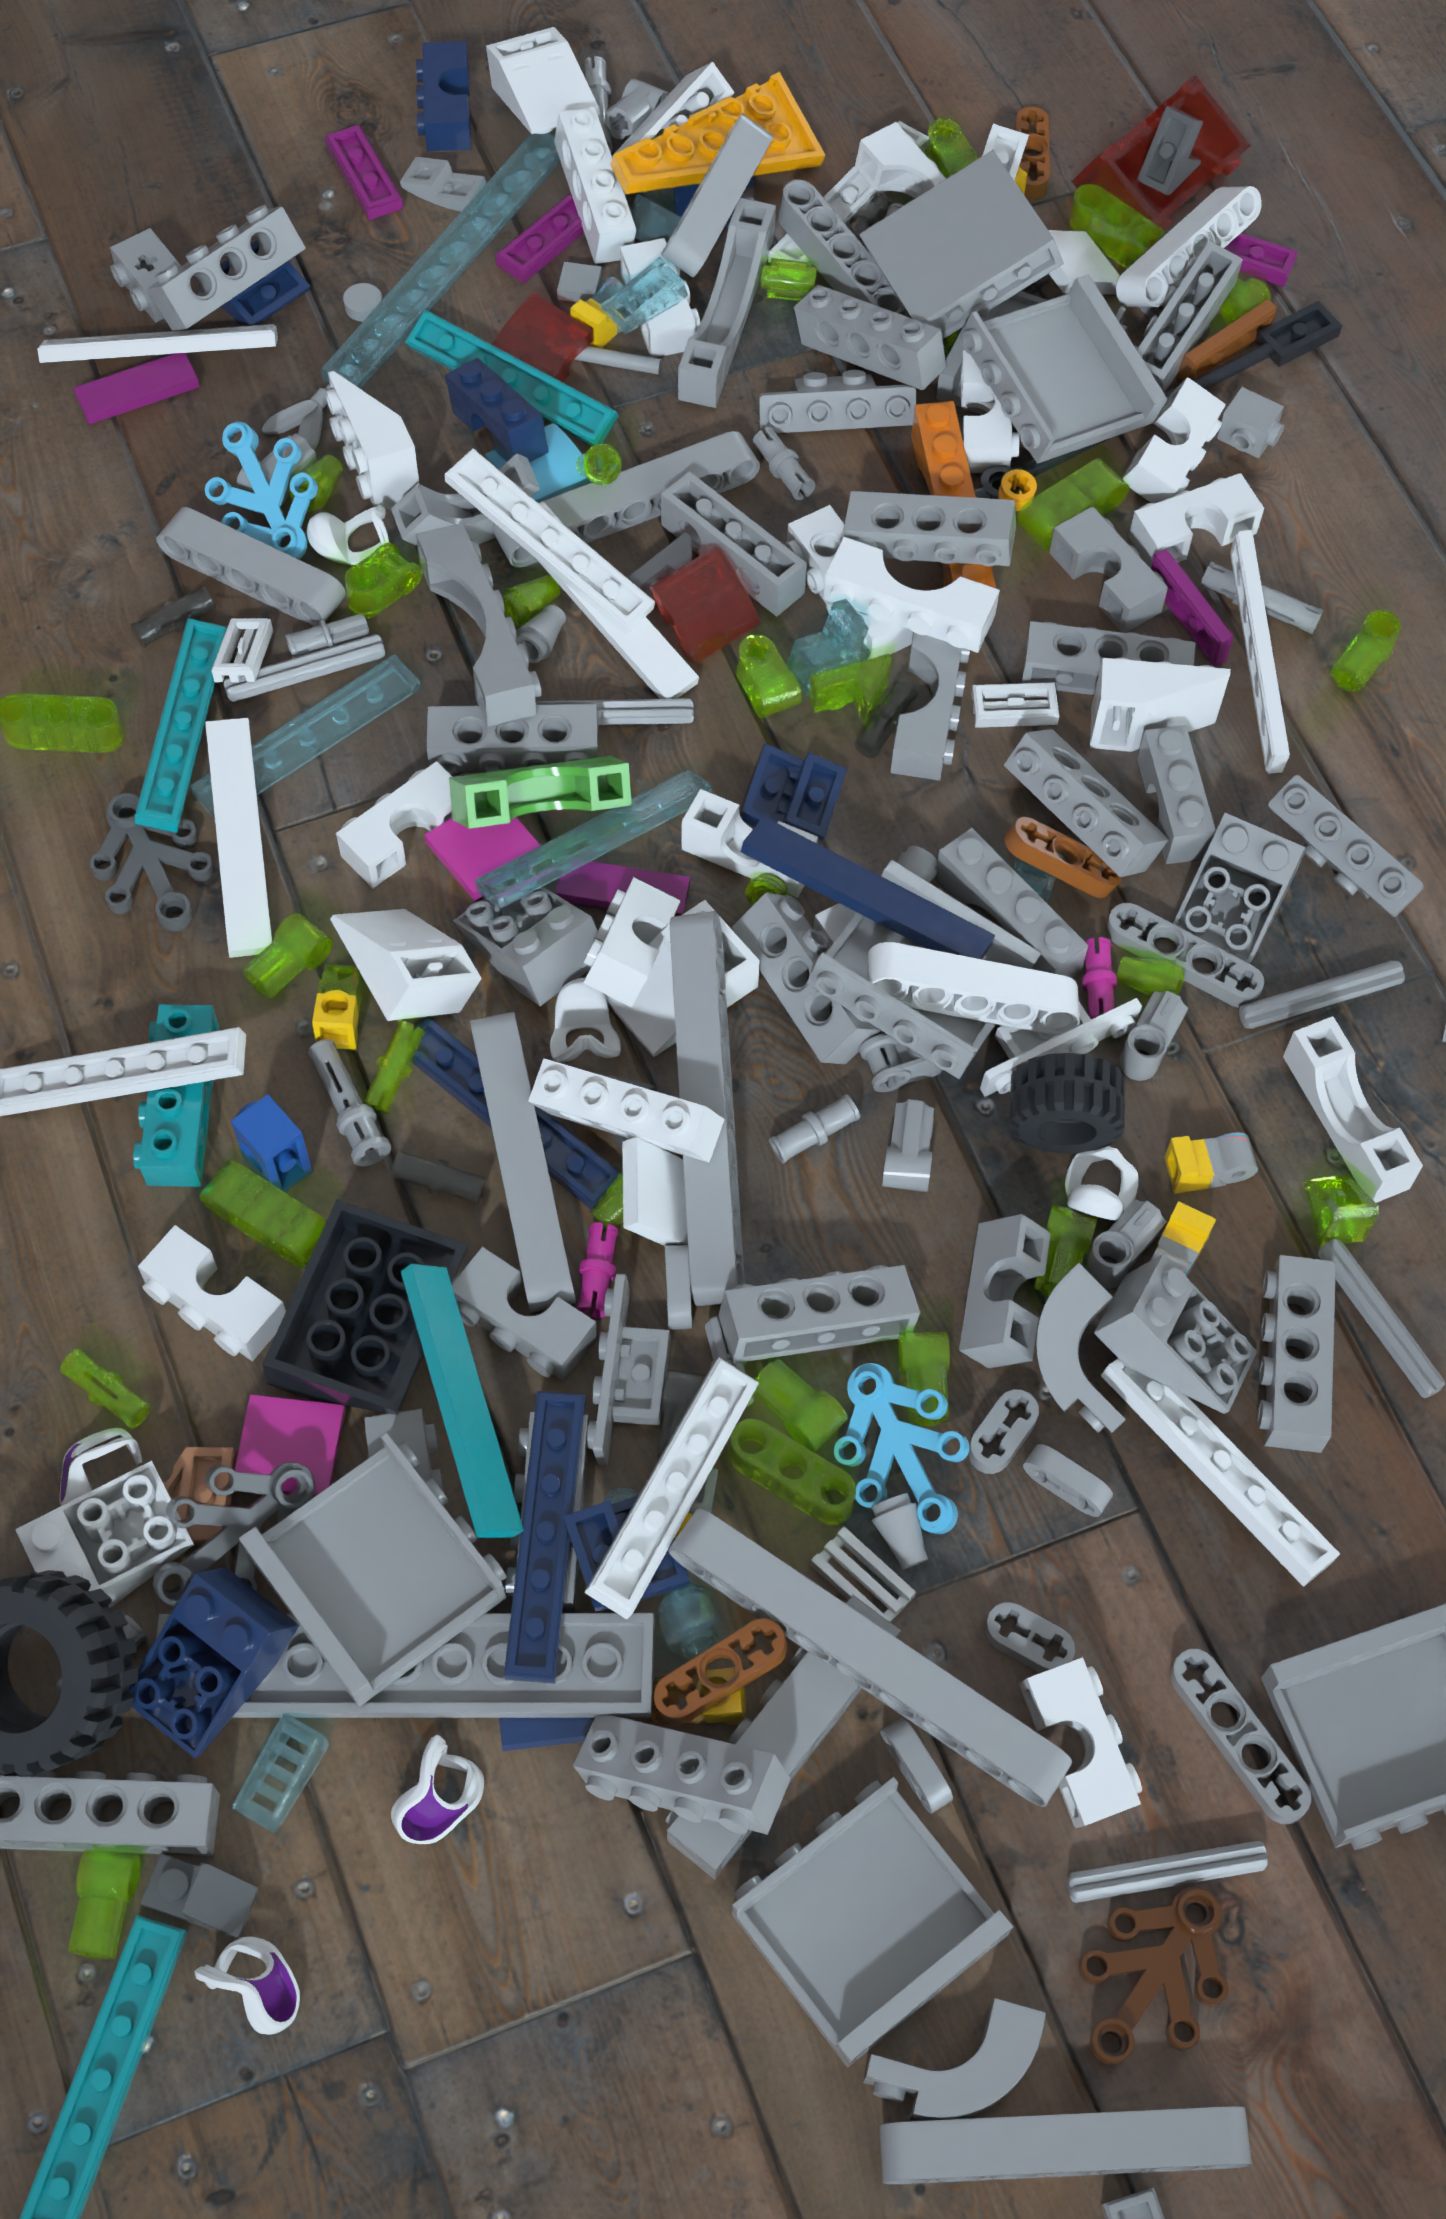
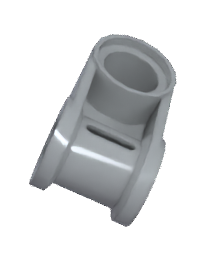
(894, 1063)

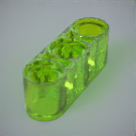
(1113, 225)
(1089, 486)
(60, 722)
(264, 1212)
(783, 1451)

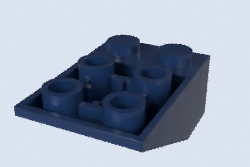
(209, 1658)

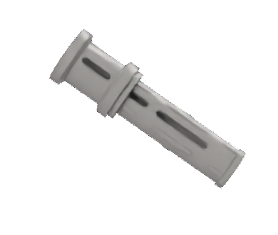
(353, 1116)

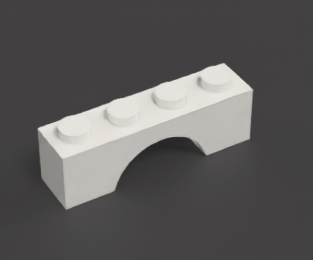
(895, 163)
(952, 614)
(1326, 1072)

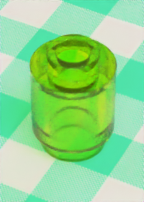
(788, 279)

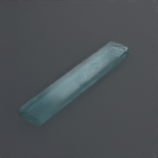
(322, 726)
(591, 840)

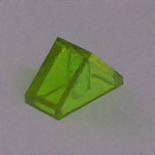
(1340, 1209)

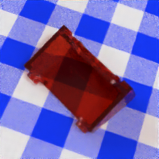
(1120, 163)

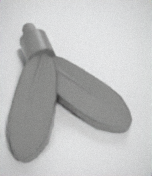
(306, 414)

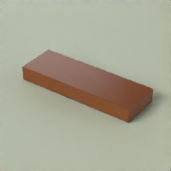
(1226, 342)

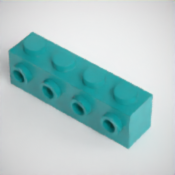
(177, 1116)

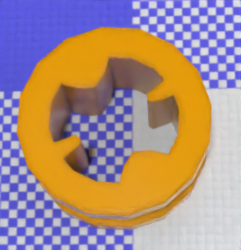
(1021, 479)

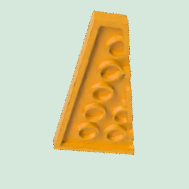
(687, 151)

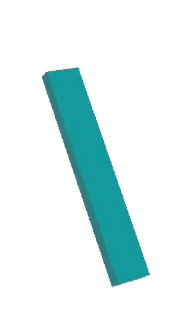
(553, 399)
(180, 728)
(462, 1402)
(105, 2072)

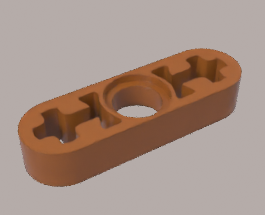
(1039, 141)
(1038, 847)
(718, 1692)

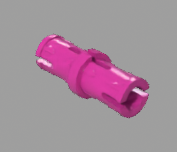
(1099, 978)
(597, 1269)

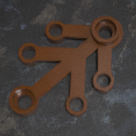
(1160, 1966)

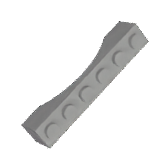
(717, 337)
(501, 673)

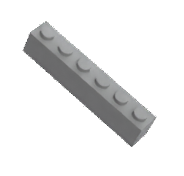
(790, 1726)

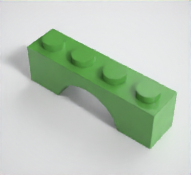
(505, 794)

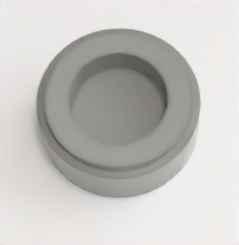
(361, 300)

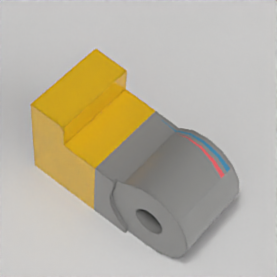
(1209, 1161)
(1184, 1237)

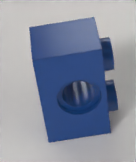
(271, 1143)

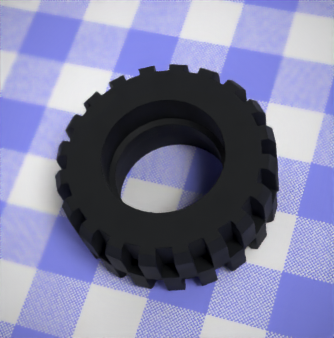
(93, 1666)

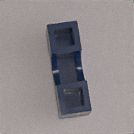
(444, 96)
(485, 399)

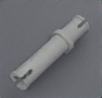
(600, 89)
(1276, 603)

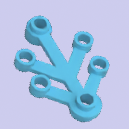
(267, 496)
(897, 1440)

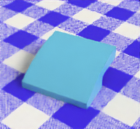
(555, 470)

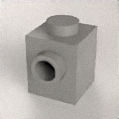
(1251, 423)

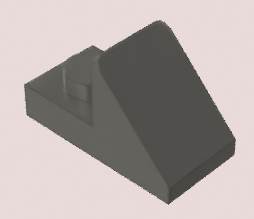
(1169, 154)
(663, 564)
(200, 1895)

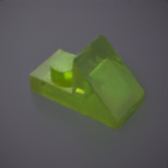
(856, 683)

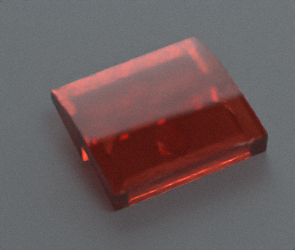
(544, 337)
(705, 605)

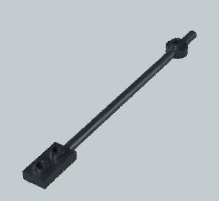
(1279, 342)

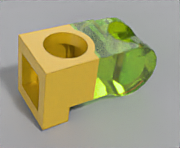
(338, 1005)

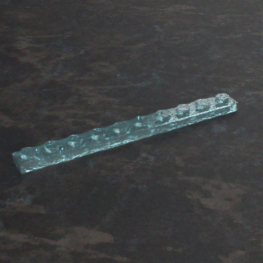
(444, 261)

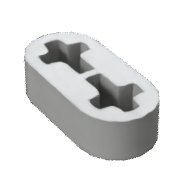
(678, 1287)
(995, 1425)
(1068, 1480)
(1035, 1629)
(916, 1765)

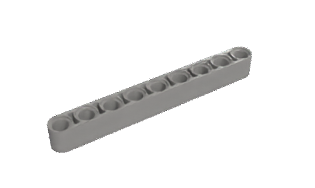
(707, 1080)
(871, 1658)

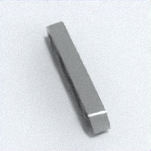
(1188, 948)
(1233, 1739)

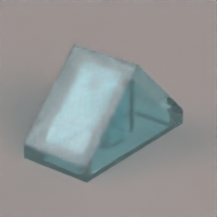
(652, 220)

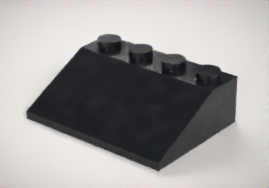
(350, 1318)

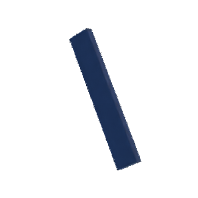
(864, 891)
(458, 1072)
(545, 1539)

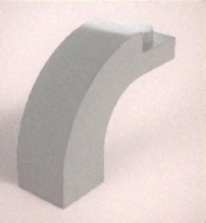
(429, 510)
(1062, 1322)
(963, 2092)

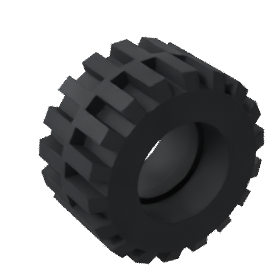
(1067, 1103)

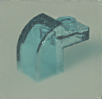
(835, 647)

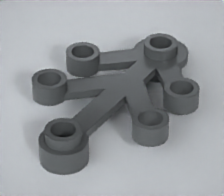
(147, 856)
(235, 1519)

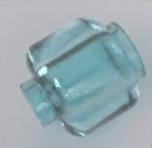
(691, 1620)

